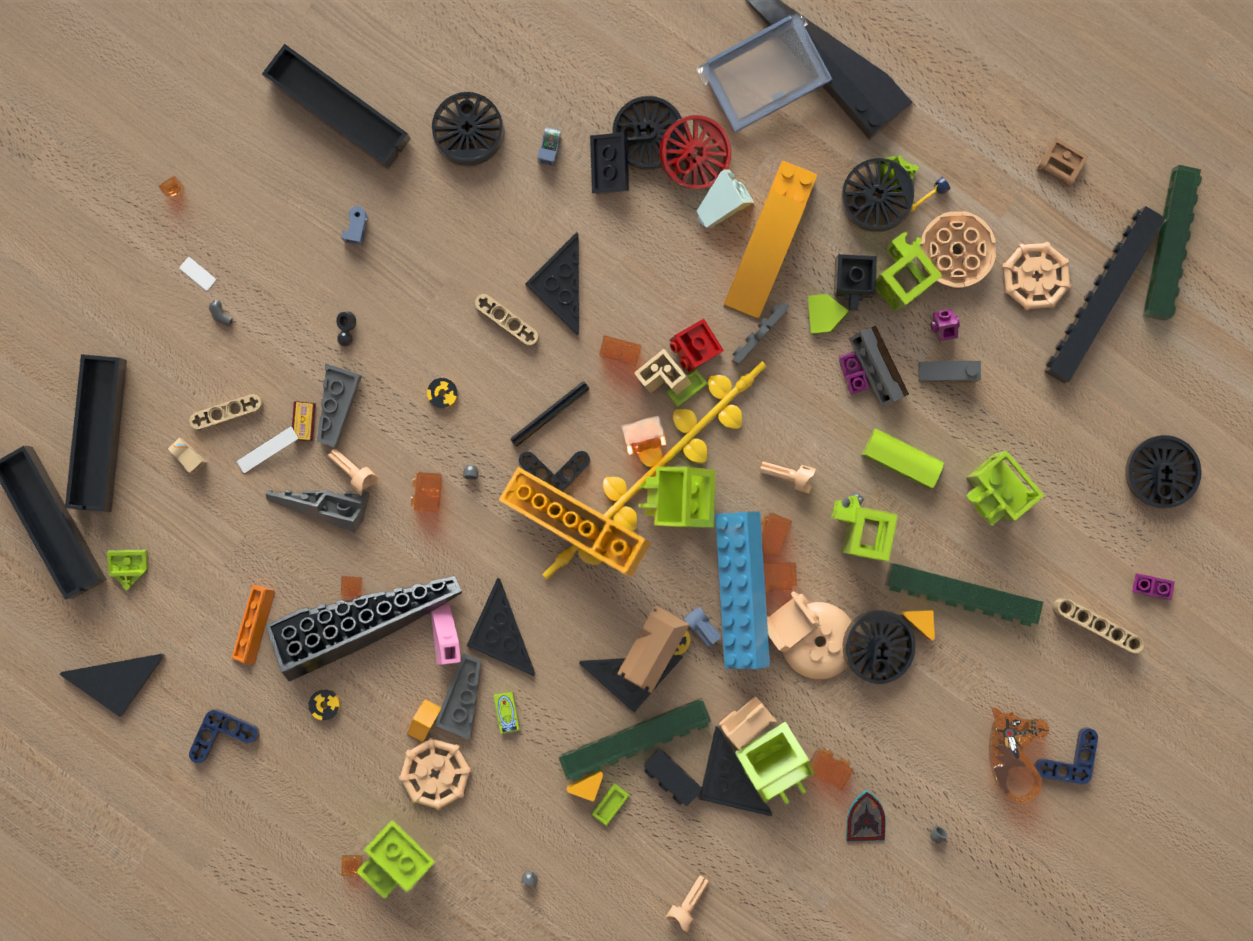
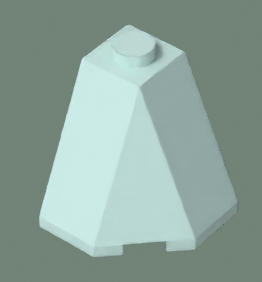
(723, 200)

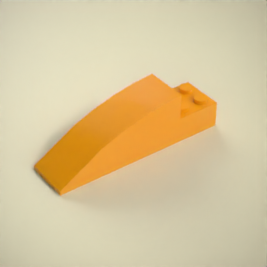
(770, 239)
(575, 522)

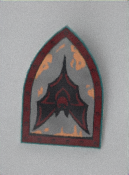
(866, 819)

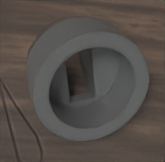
(470, 472)
(938, 834)
(529, 878)

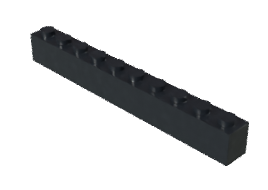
(1104, 294)

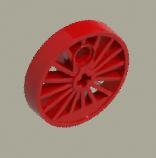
(714, 132)

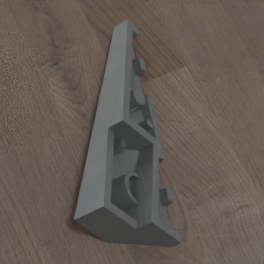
(337, 509)

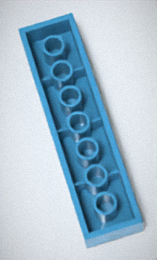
(742, 590)

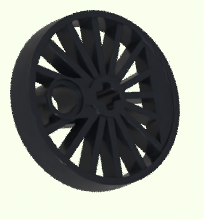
(639, 129)
(467, 157)
(904, 183)
(1164, 462)
(879, 637)

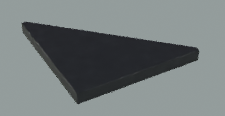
(558, 283)
(499, 634)
(115, 682)
(631, 695)
(727, 780)

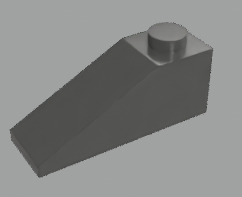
(950, 371)

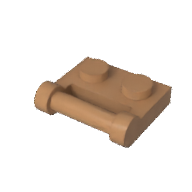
(1065, 156)

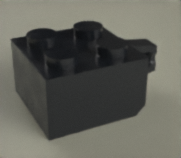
(855, 278)

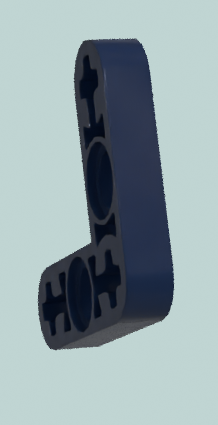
(214, 728)
(1078, 764)

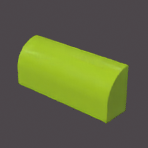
(903, 458)

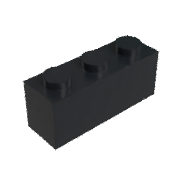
(672, 777)

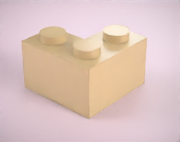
(661, 370)

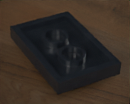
(609, 163)

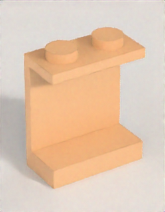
(792, 622)

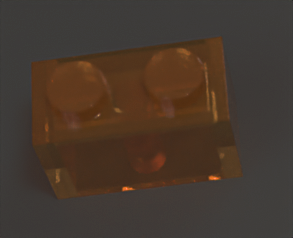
(620, 350)
(643, 435)
(426, 492)
(774, 533)
(780, 575)
(831, 769)

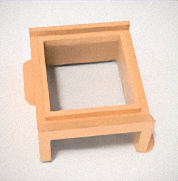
(746, 722)

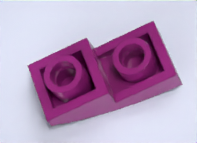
(853, 373)
(1153, 586)

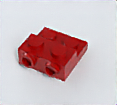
(695, 345)

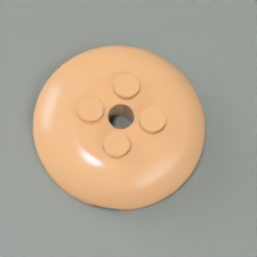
(973, 239)
(823, 660)

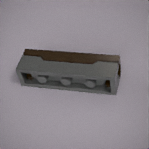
(878, 366)

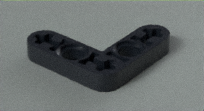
(558, 477)

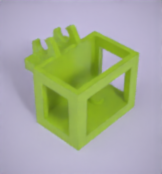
(903, 254)
(999, 491)
(681, 497)
(855, 518)
(775, 763)
(393, 861)

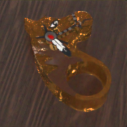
(1006, 743)

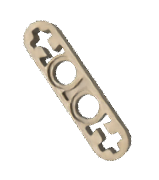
(508, 318)
(225, 408)

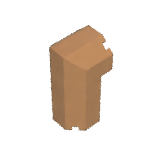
(654, 649)

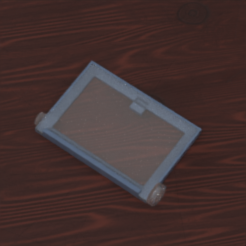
(765, 72)

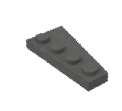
(338, 396)
(459, 704)

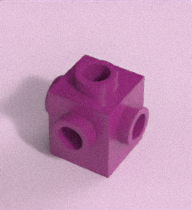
(945, 325)

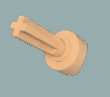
(801, 477)
(360, 478)
(683, 914)

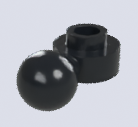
(345, 322)

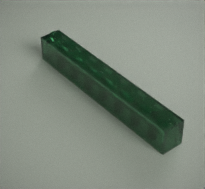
(1172, 242)
(963, 593)
(634, 738)

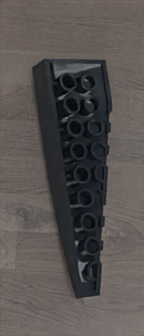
(856, 85)
(330, 632)

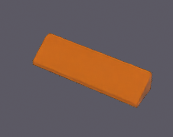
(253, 624)

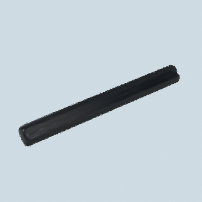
(550, 413)

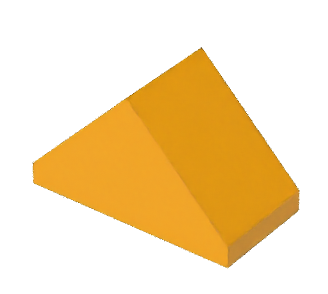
(922, 620)
(423, 720)
(587, 786)

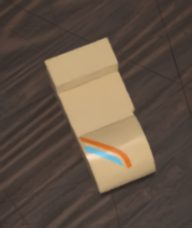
(187, 456)

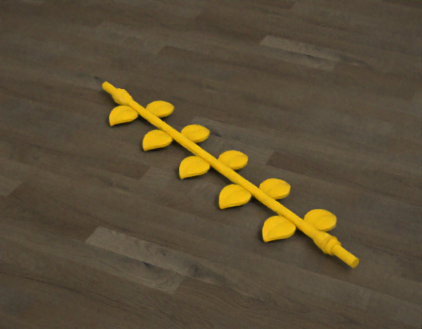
(694, 450)

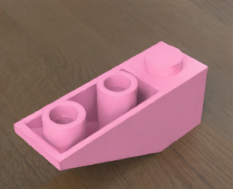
(445, 636)

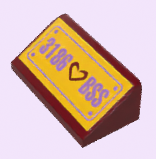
(303, 420)

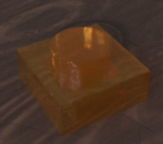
(171, 186)
(351, 585)
(350, 865)

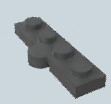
(765, 325)

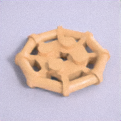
(1044, 268)
(431, 784)

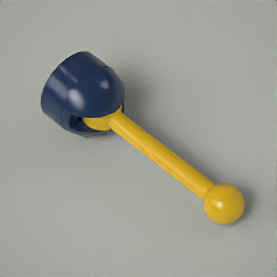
(941, 186)

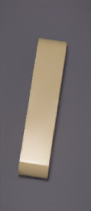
(1106, 629)

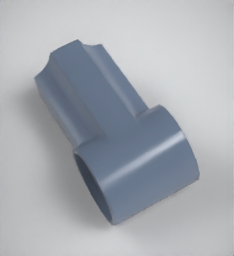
(700, 623)

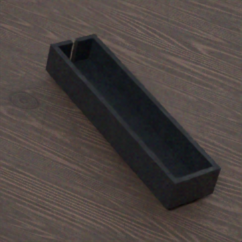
(336, 106)
(95, 433)
(49, 523)

